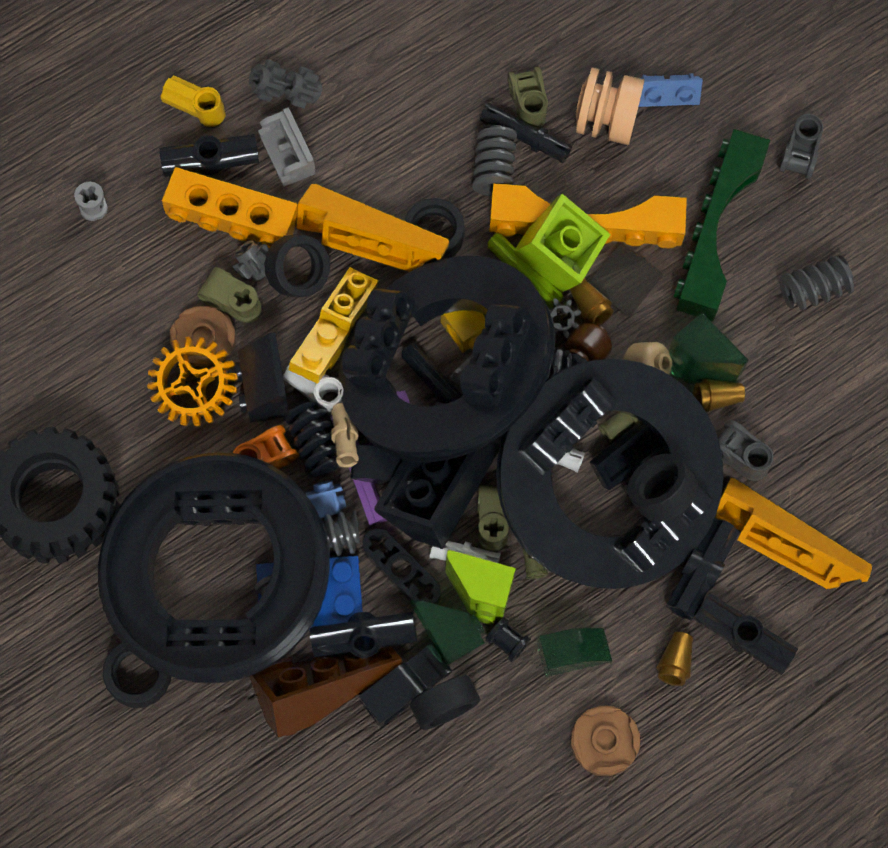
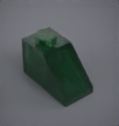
(449, 629)
(573, 650)

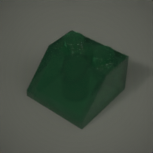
(705, 353)

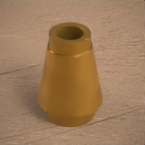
(593, 305)
(718, 394)
(676, 660)

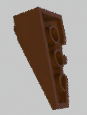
(307, 691)

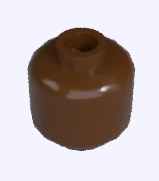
(589, 342)

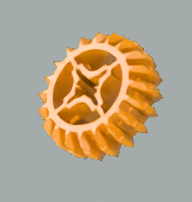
(179, 387)

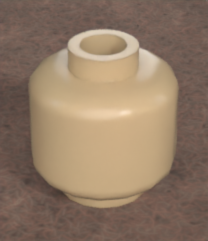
(651, 354)

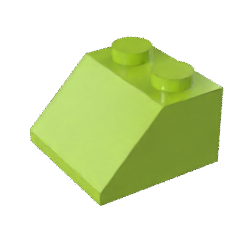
(562, 244)
(480, 585)

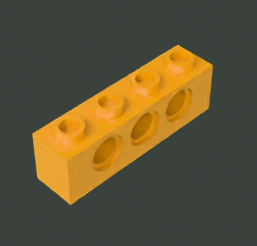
(189, 186)

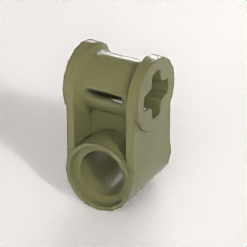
(529, 92)
(227, 293)
(491, 517)

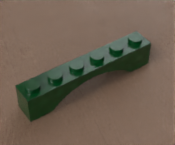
(705, 279)

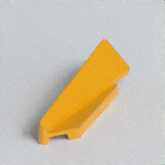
(366, 231)
(788, 539)

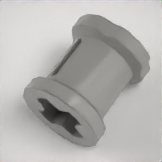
(93, 209)

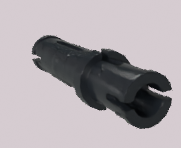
(526, 133)

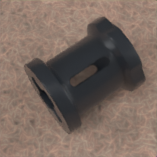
(508, 639)

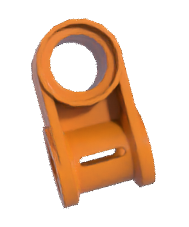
(265, 448)

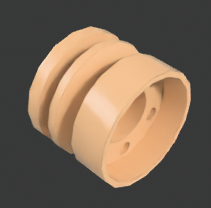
(609, 106)

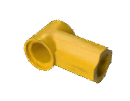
(193, 100)

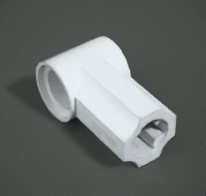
(316, 391)

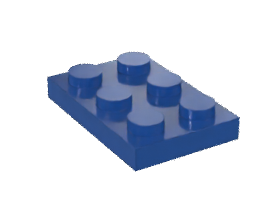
(342, 594)

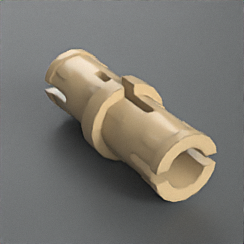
(344, 436)

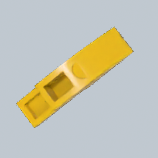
(336, 320)

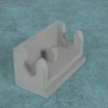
(286, 147)

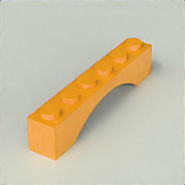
(655, 221)

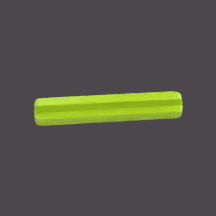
(504, 251)

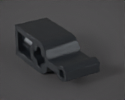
(403, 684)

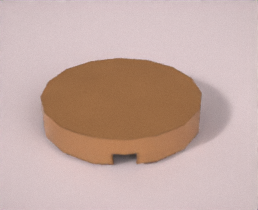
(205, 323)
(605, 740)

